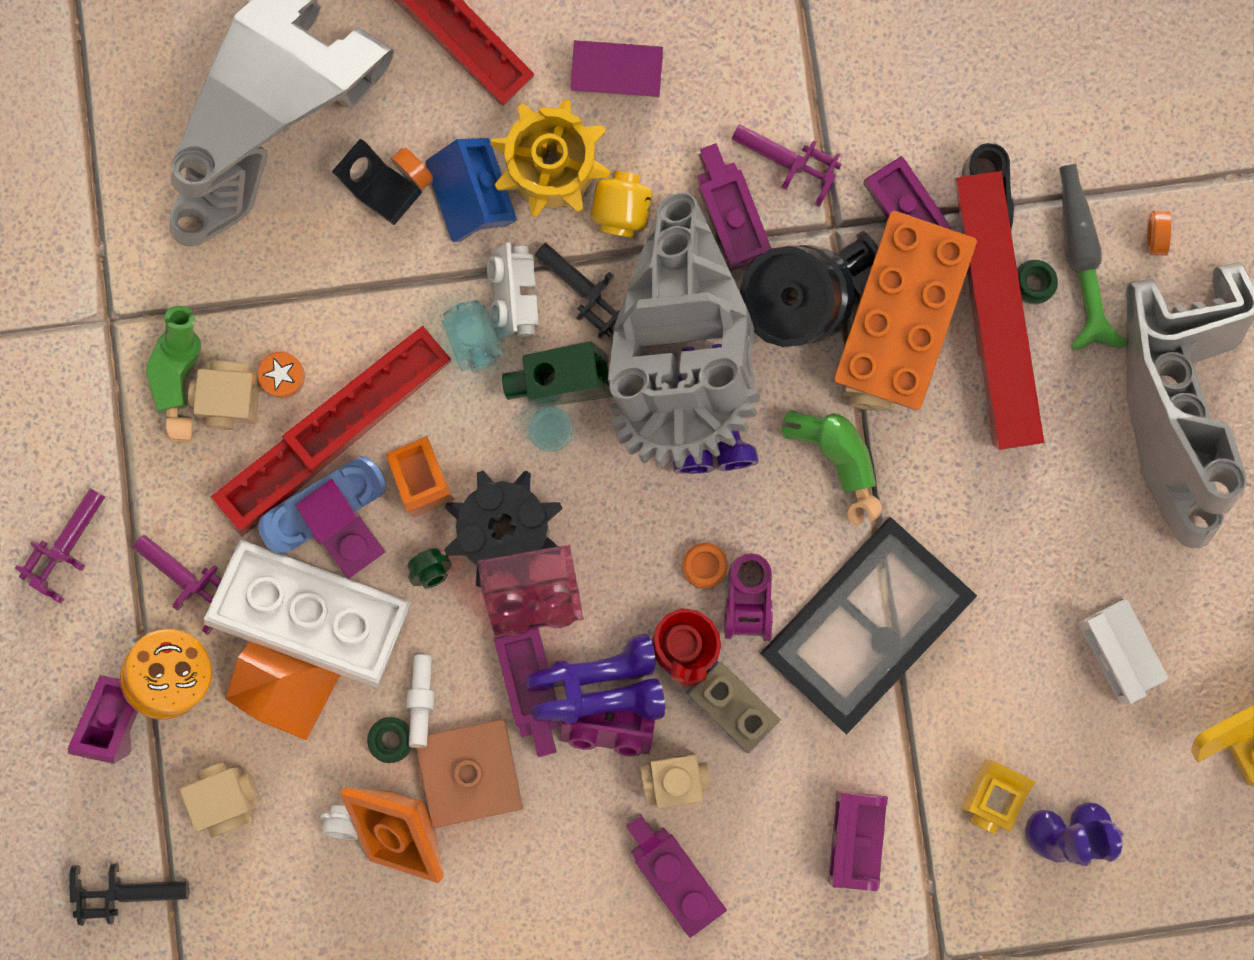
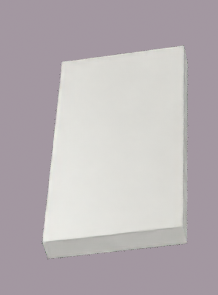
(307, 613)

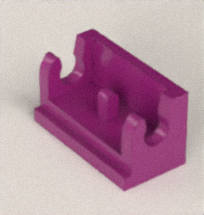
(616, 68)
(857, 841)

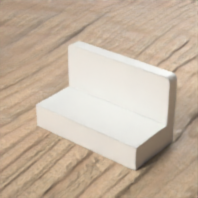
(1123, 651)

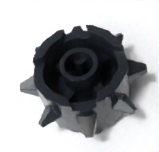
(492, 504)

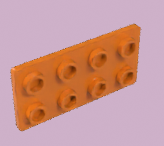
(905, 310)

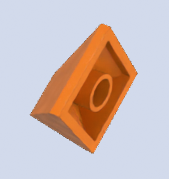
(280, 689)
(395, 831)

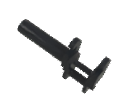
(582, 286)
(121, 892)

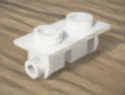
(510, 311)

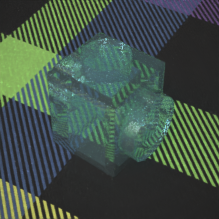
(472, 336)

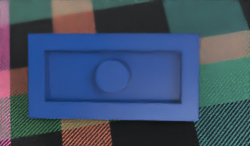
(466, 188)

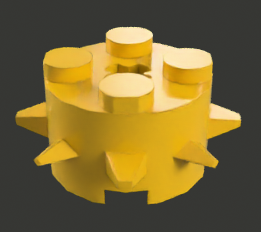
(544, 133)

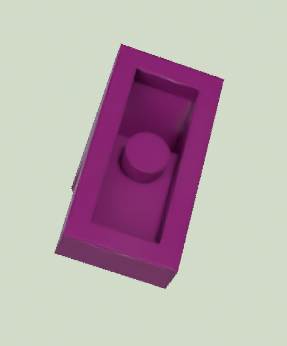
(340, 528)
(105, 724)

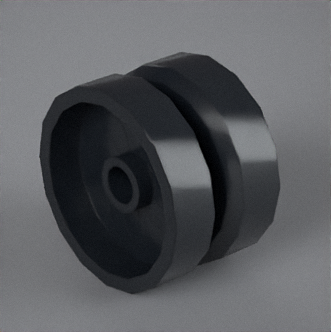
(797, 295)

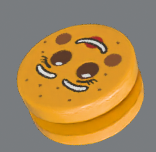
(165, 674)

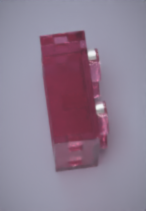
(531, 590)

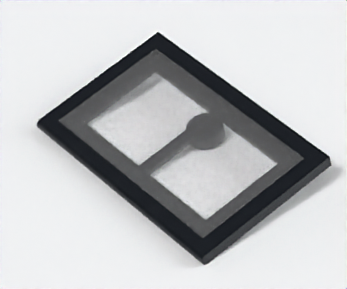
(868, 625)

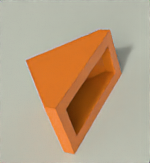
(419, 477)

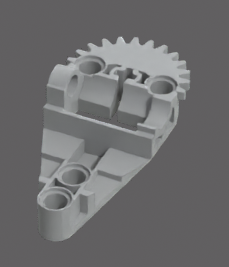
(677, 297)

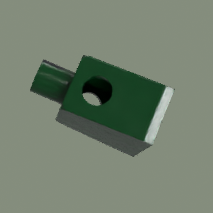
(579, 376)

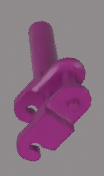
(789, 159)
(62, 546)
(178, 573)

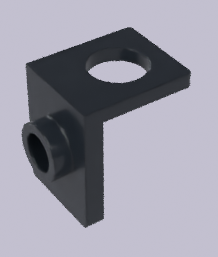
(379, 186)

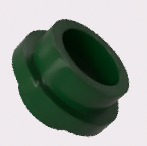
(1045, 274)
(428, 568)
(376, 744)

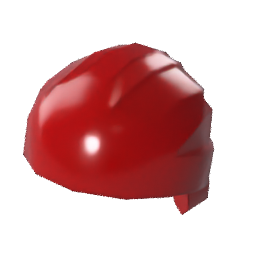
(686, 645)

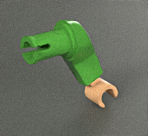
(169, 366)
(848, 452)

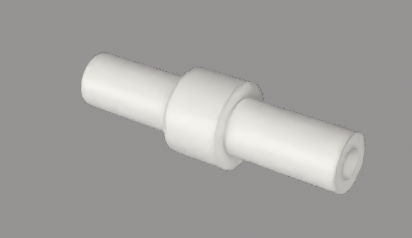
(420, 701)

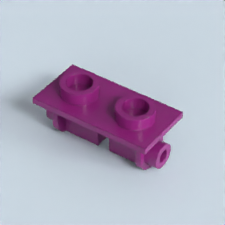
(626, 734)

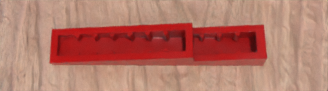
(471, 45)
(999, 313)
(330, 430)

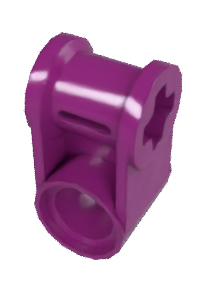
(749, 601)

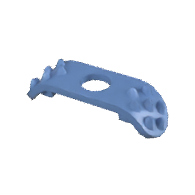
(285, 528)

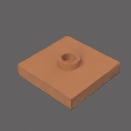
(469, 774)

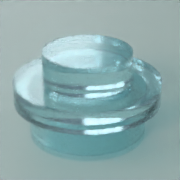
(551, 429)

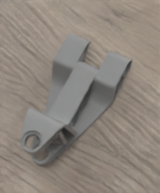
(257, 87)
(1174, 435)

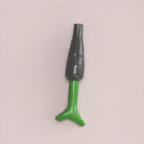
(1084, 257)

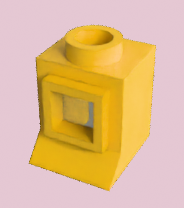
(997, 796)

